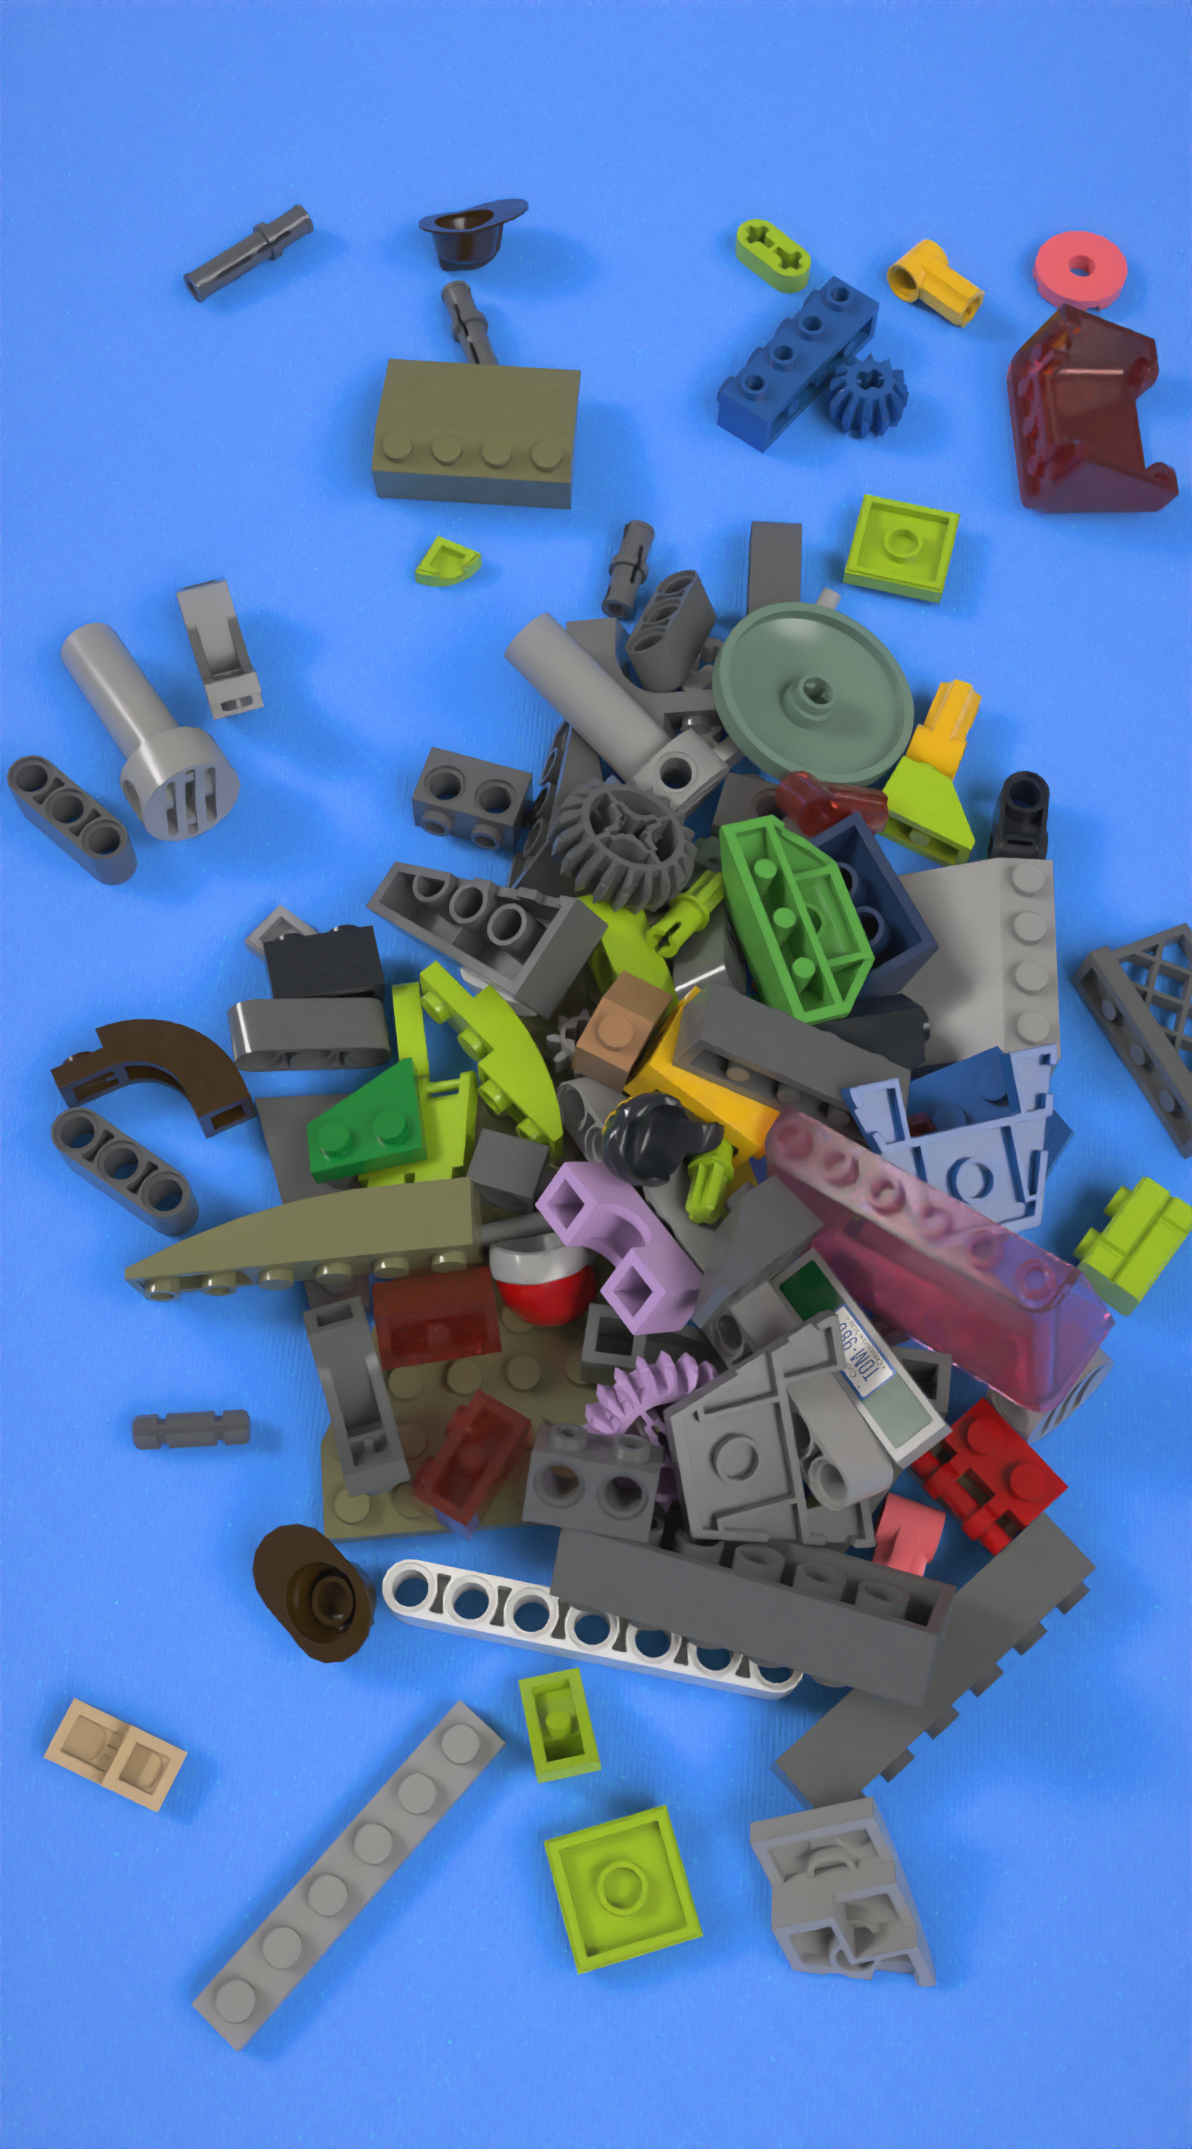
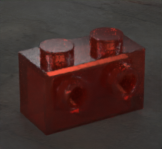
(436, 1318)
(472, 1464)

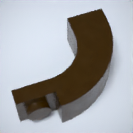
(161, 1055)

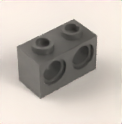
(477, 789)
(591, 1498)

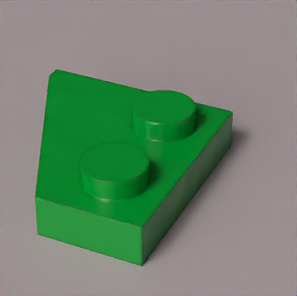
(370, 1128)

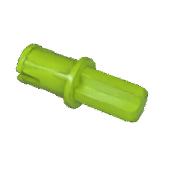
(687, 913)
(709, 1177)

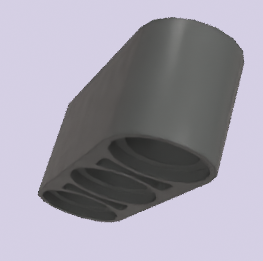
(773, 564)
(671, 632)
(64, 800)
(711, 956)
(309, 1034)
(112, 1150)

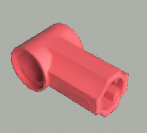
(906, 1534)

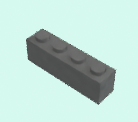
(777, 1058)

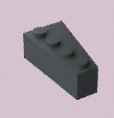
(502, 935)

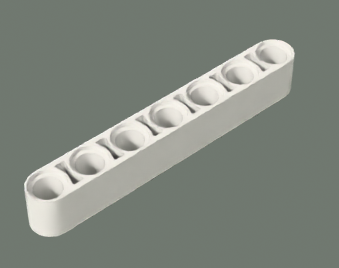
(558, 1635)

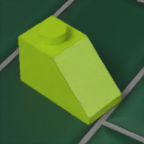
(927, 814)

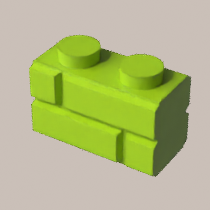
(1135, 1244)

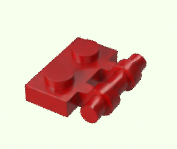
(1000, 1465)

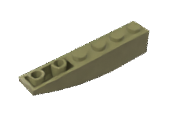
(324, 1240)

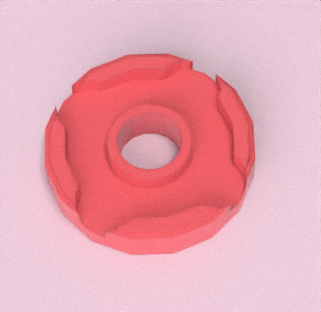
(1080, 251)

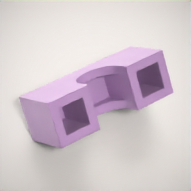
(653, 1276)

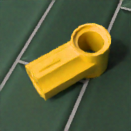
(927, 276)
(946, 726)

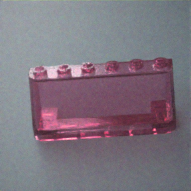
(941, 1267)

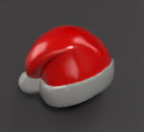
(544, 1278)

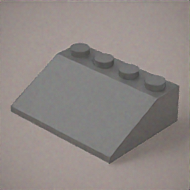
(994, 961)

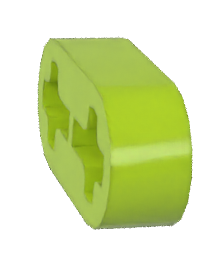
(770, 251)
(410, 1026)

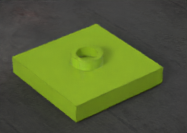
(901, 548)
(622, 1889)

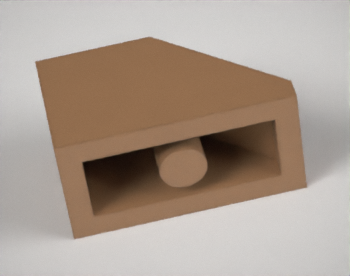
(620, 1031)

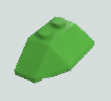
(793, 920)

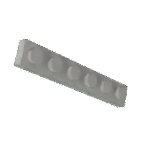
(347, 1876)

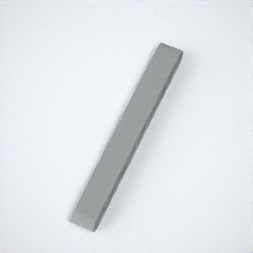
(833, 1442)

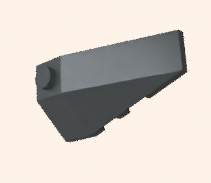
(566, 765)

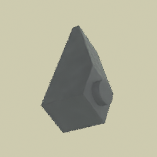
(754, 1243)

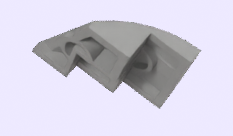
(841, 1893)

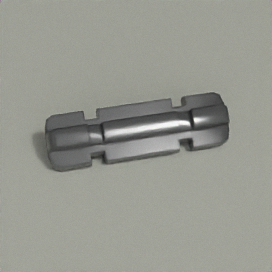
(191, 1429)

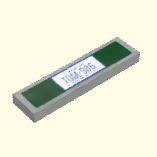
(874, 1374)

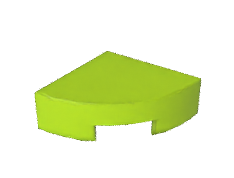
(447, 564)

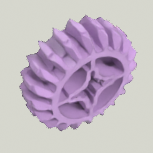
(643, 1398)

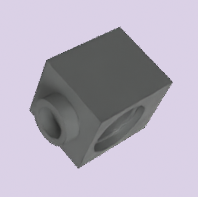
(510, 1171)

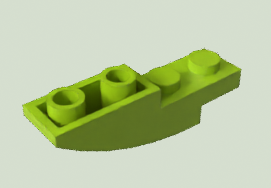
(510, 1065)

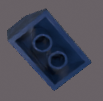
(882, 904)

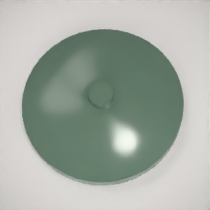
(812, 695)

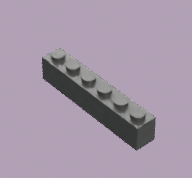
(987, 1619)

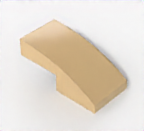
(115, 1755)

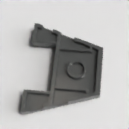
(739, 1449)

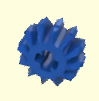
(867, 395)

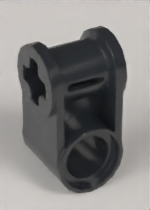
(1020, 830)

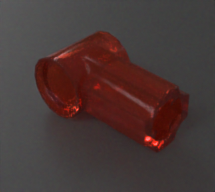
(821, 804)

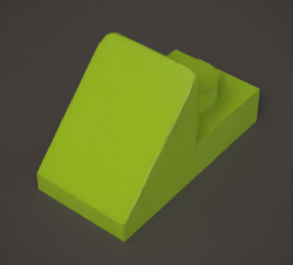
(559, 1725)

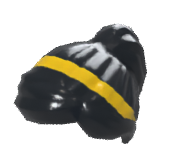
(651, 1137)

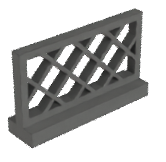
(1141, 1043)

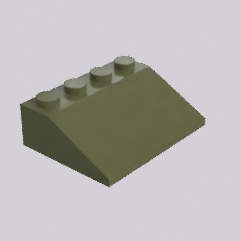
(477, 434)

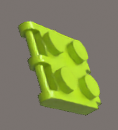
(448, 1134)

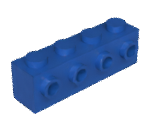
(796, 363)

